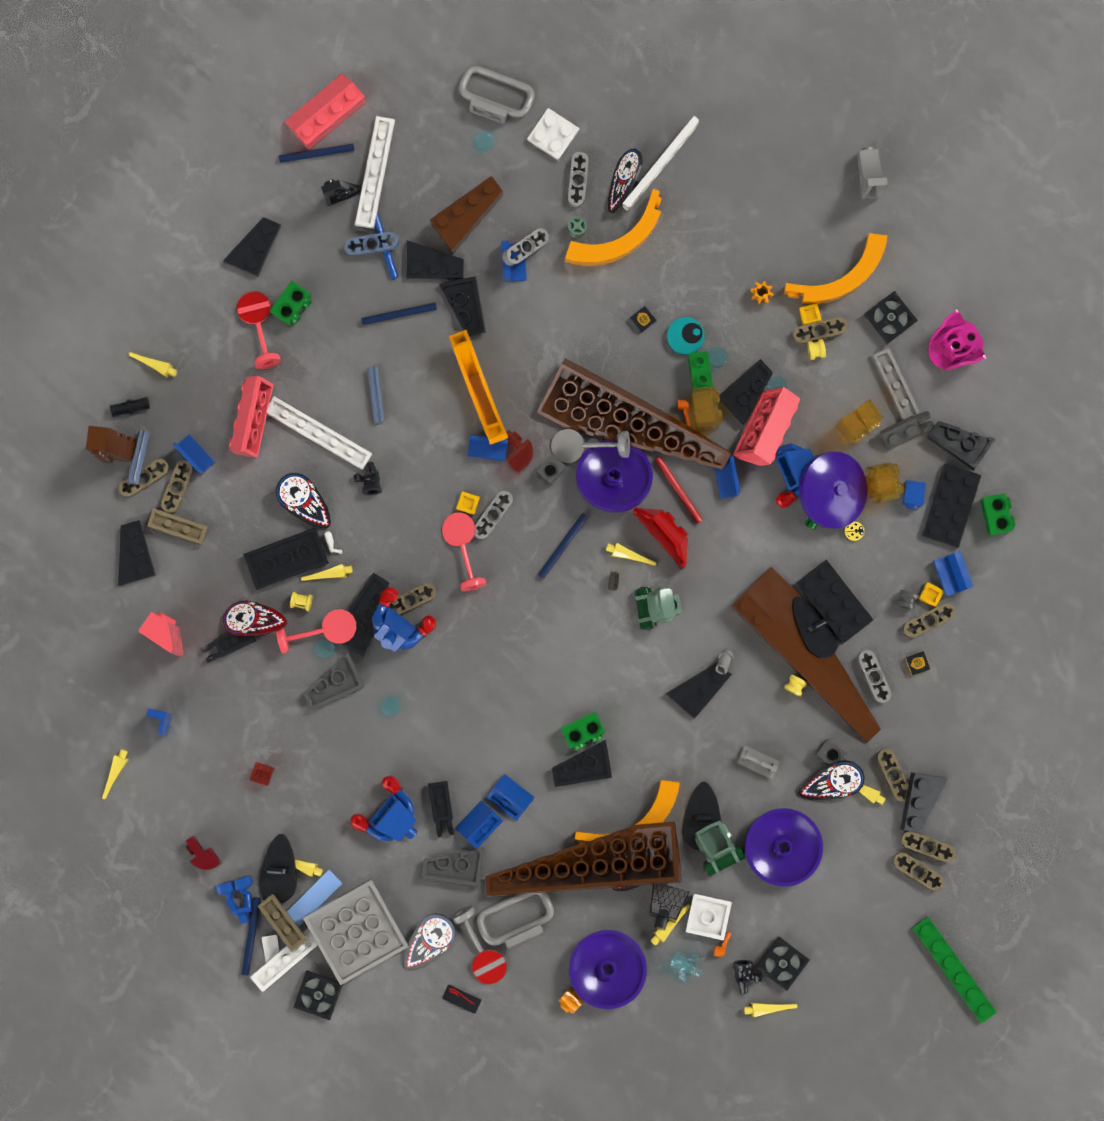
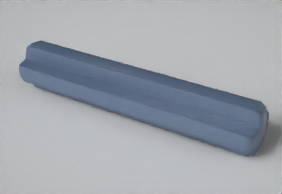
(376, 397)
(138, 457)

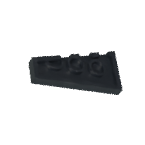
(362, 611)

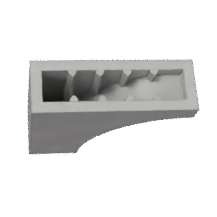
(870, 173)

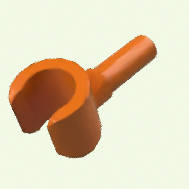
(683, 405)
(719, 951)

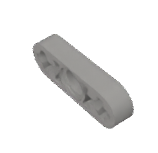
(574, 165)
(517, 247)
(505, 506)
(866, 674)

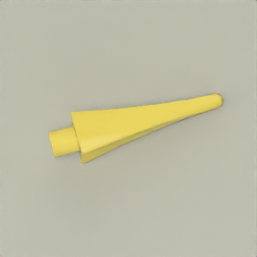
(162, 367)
(622, 552)
(336, 572)
(118, 764)
(872, 795)
(308, 868)
(661, 935)
(759, 1009)

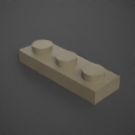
(177, 526)
(282, 923)

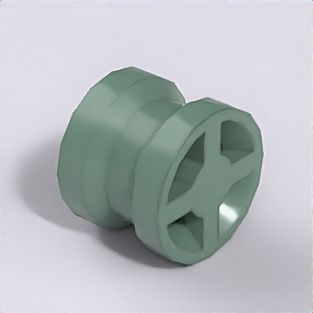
(577, 223)

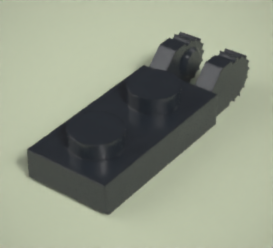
(227, 644)
(441, 805)

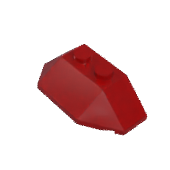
(666, 533)

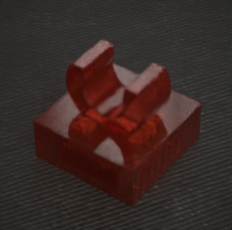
(262, 774)

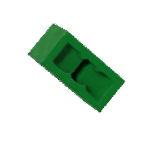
(286, 301)
(700, 369)
(992, 515)
(581, 726)

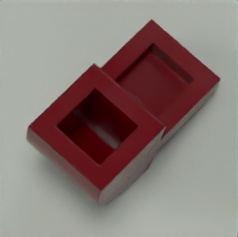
(204, 859)

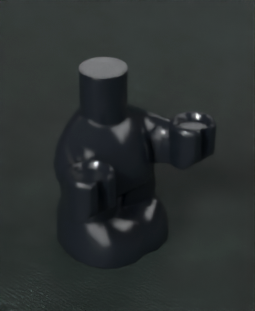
(370, 479)
(744, 976)

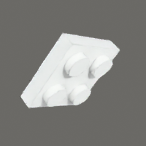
(553, 134)
(708, 916)

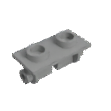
(758, 762)

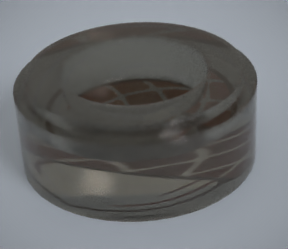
(613, 580)

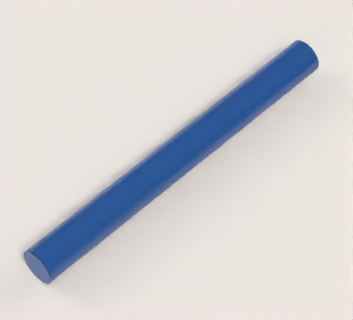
(387, 254)

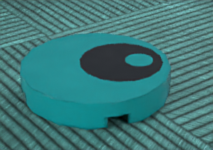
(685, 336)

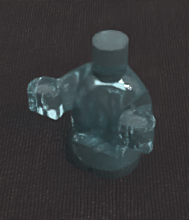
(685, 965)

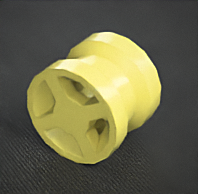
(816, 349)
(795, 685)

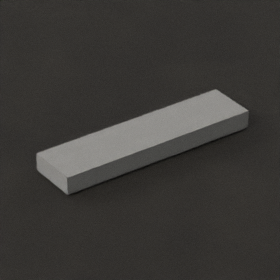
(895, 384)

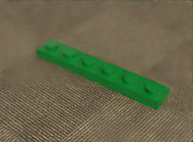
(954, 970)

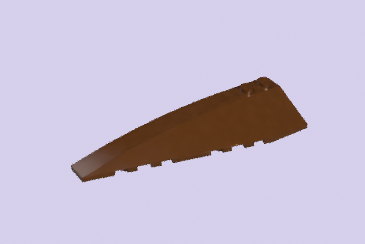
(602, 409)
(770, 614)
(622, 859)

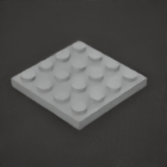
(355, 931)

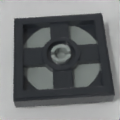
(890, 317)
(782, 963)
(318, 995)

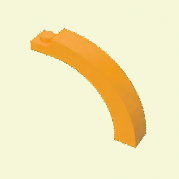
(612, 251)
(853, 280)
(477, 387)
(658, 812)

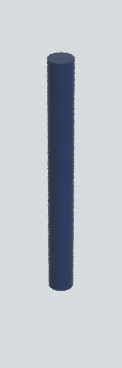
(316, 153)
(399, 313)
(563, 545)
(251, 936)

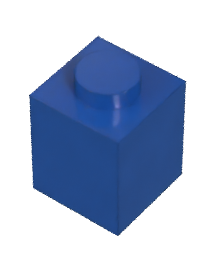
(913, 494)

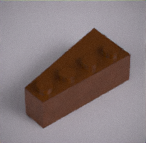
(466, 213)
(109, 444)

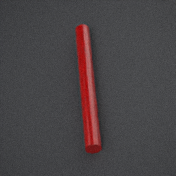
(678, 489)

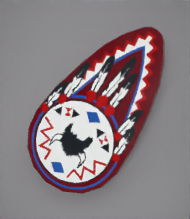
(252, 619)

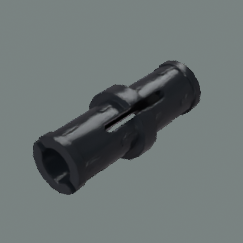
(130, 406)

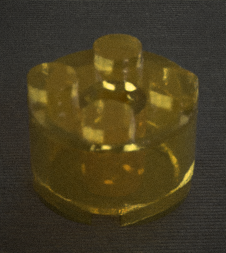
(884, 482)

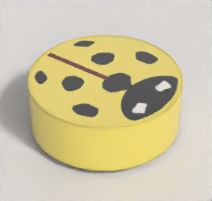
(854, 531)

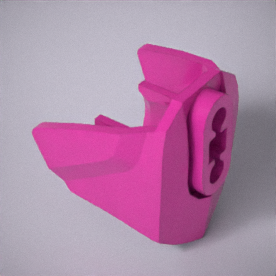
(955, 331)

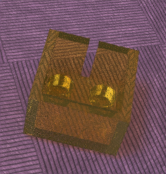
(704, 404)
(855, 424)

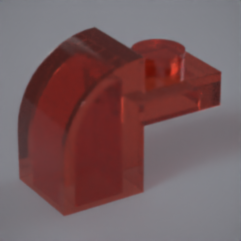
(523, 453)

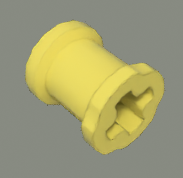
(301, 601)

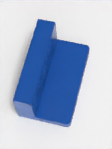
(516, 272)
(480, 448)
(194, 454)
(728, 480)
(953, 573)
(165, 720)
(510, 797)
(479, 824)

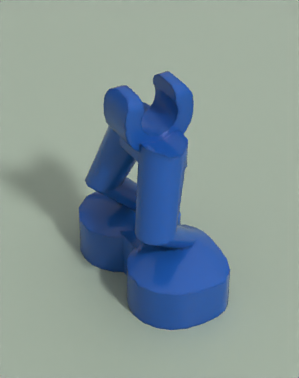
(240, 884)

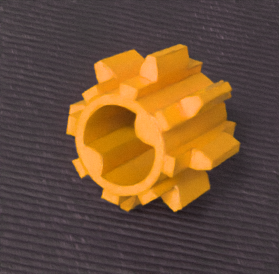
(765, 297)
(570, 1001)

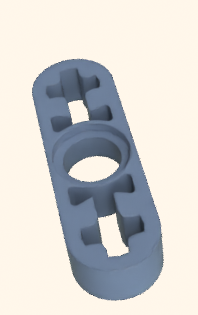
(359, 250)

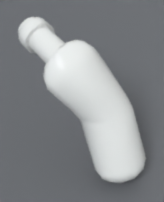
(329, 541)

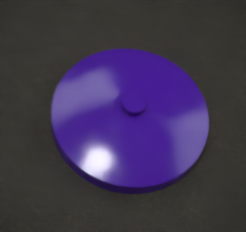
(614, 481)
(833, 490)
(783, 847)
(607, 969)

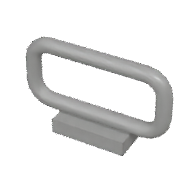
(489, 108)
(521, 934)

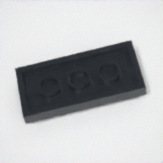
(951, 505)
(286, 558)
(834, 601)

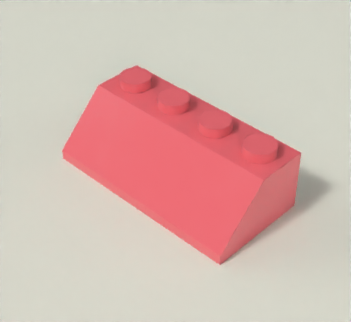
(325, 111)
(251, 416)
(767, 426)
(164, 632)

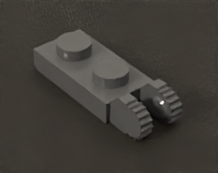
(906, 429)

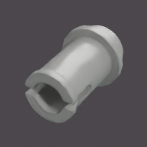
(725, 658)

